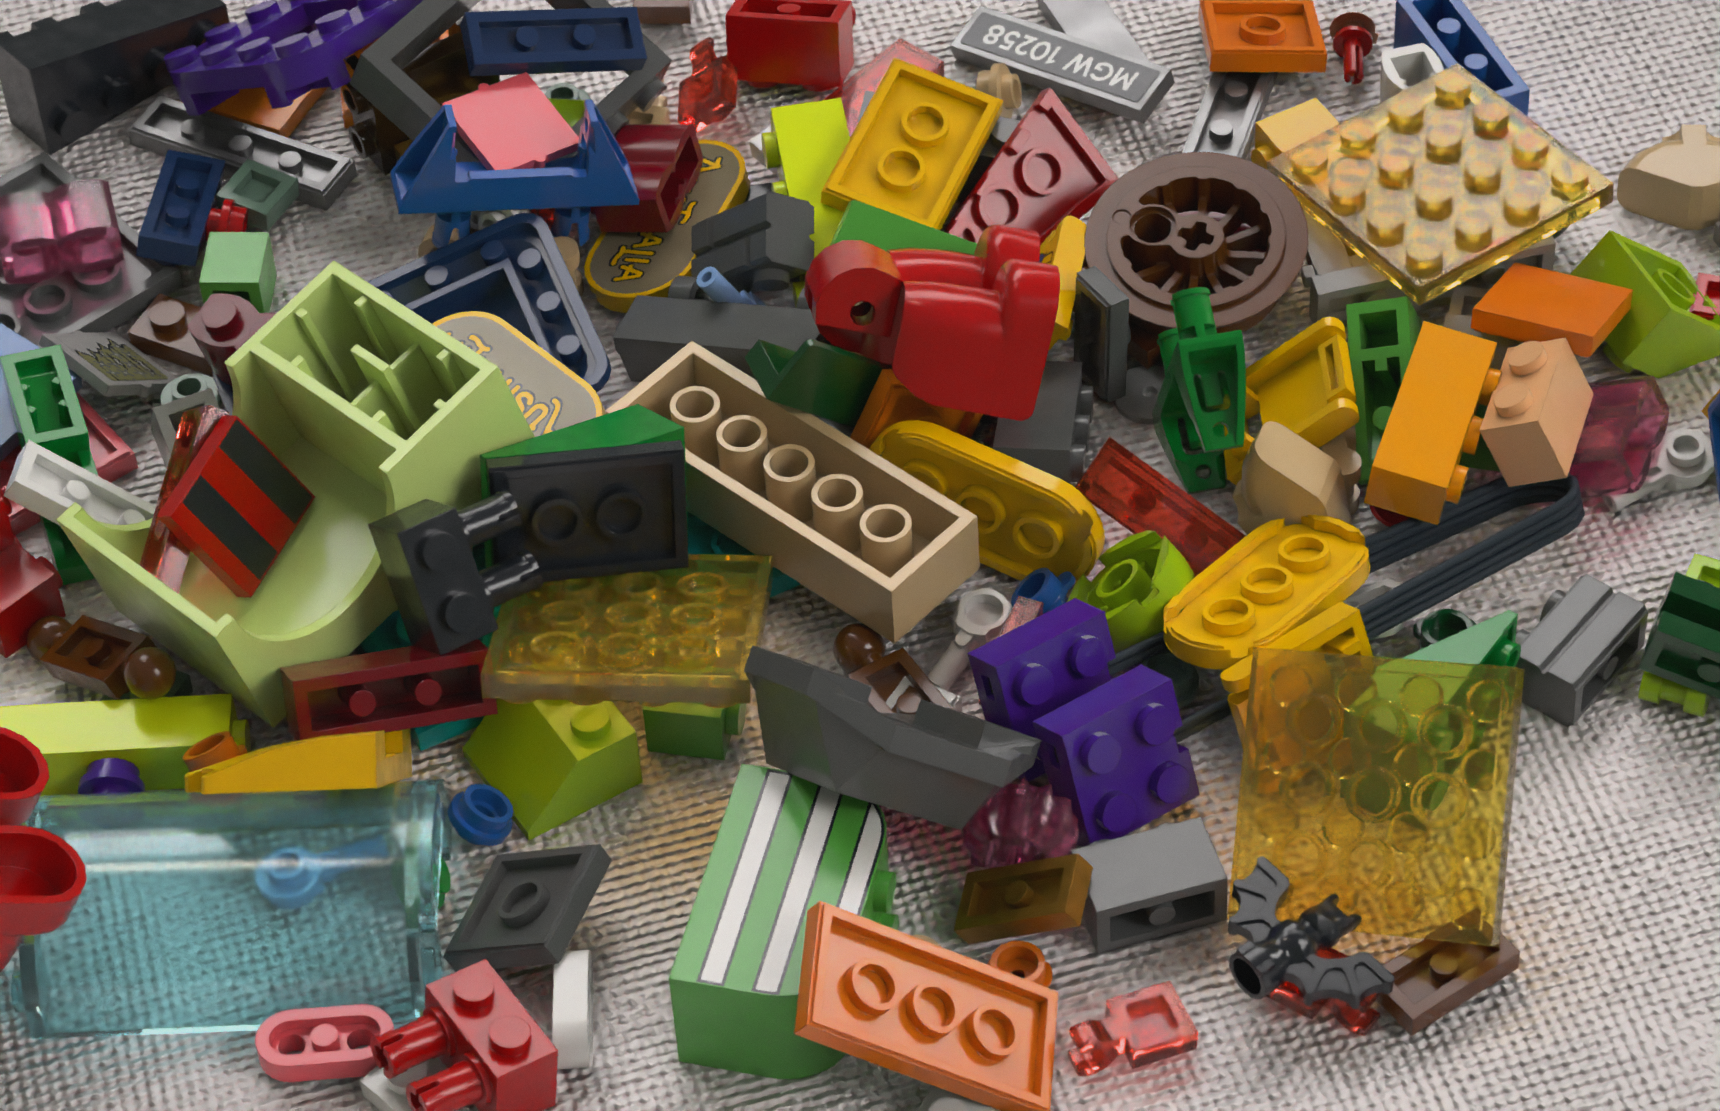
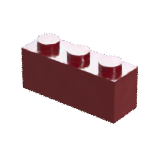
(385, 691)

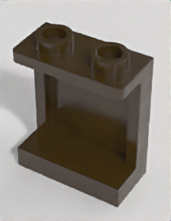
(438, 70)

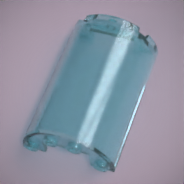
(238, 908)

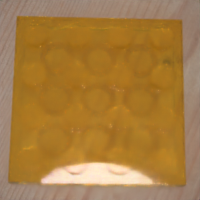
(1440, 183)
(634, 636)
(1381, 789)

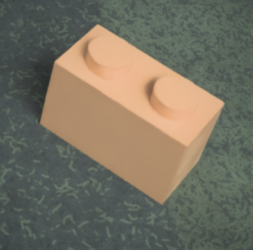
(1537, 412)

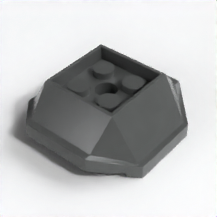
(920, 764)

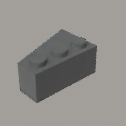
(1059, 428)

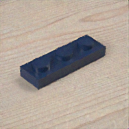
(553, 41)
(180, 209)

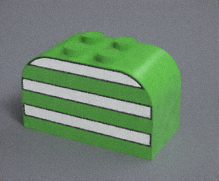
(744, 941)

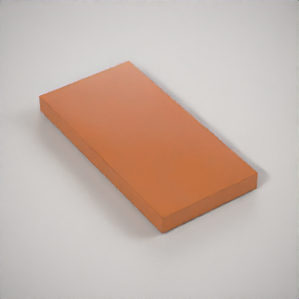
(926, 1011)

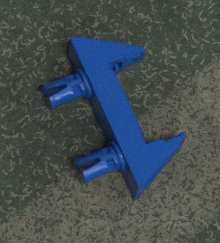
(433, 182)

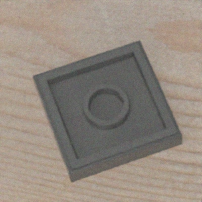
(528, 907)

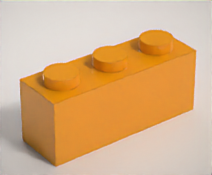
(1433, 424)

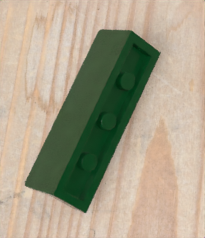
(816, 378)

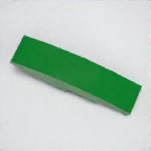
(50, 416)

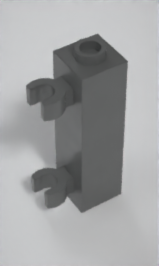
(662, 326)

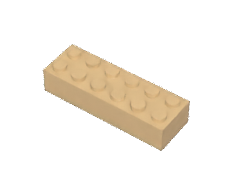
(810, 496)

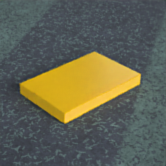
(913, 145)

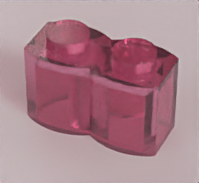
(58, 231)
(1619, 436)

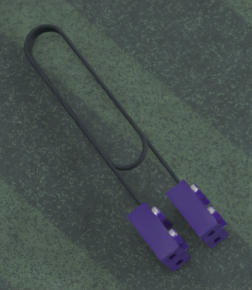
(1117, 738)

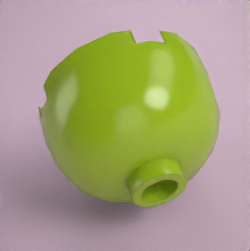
(1135, 586)

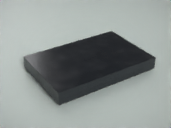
(596, 510)

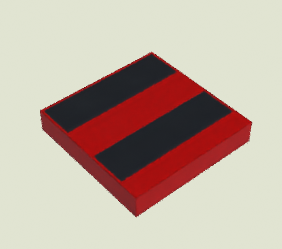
(236, 506)

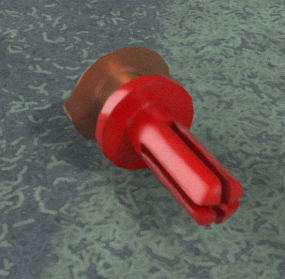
(1353, 40)

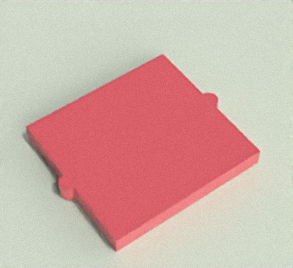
(512, 125)

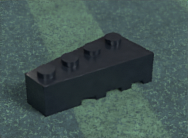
(97, 64)

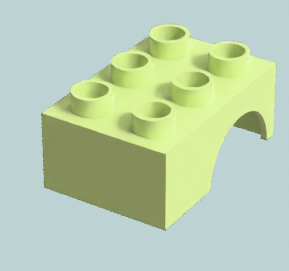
(371, 420)

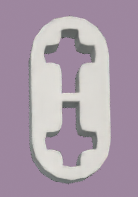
(573, 1010)

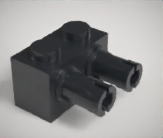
(436, 577)

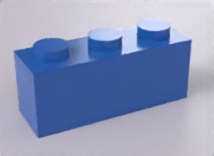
(1459, 38)

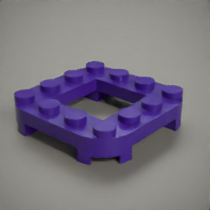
(281, 48)

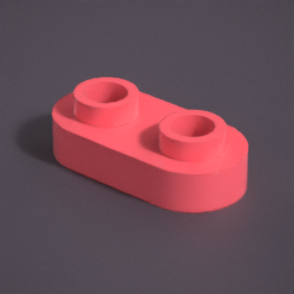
(326, 1039)

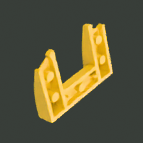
(311, 764)

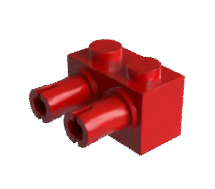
(791, 42)
(483, 1038)

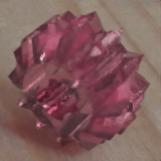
(1021, 827)

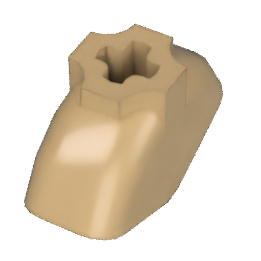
(1675, 180)
(1288, 480)

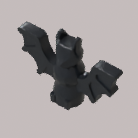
(1289, 948)

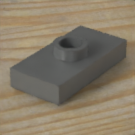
(1101, 333)

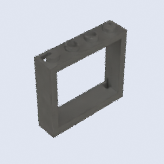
(411, 108)

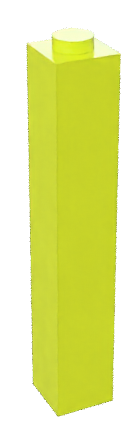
(140, 730)

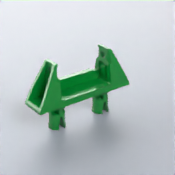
(1202, 389)

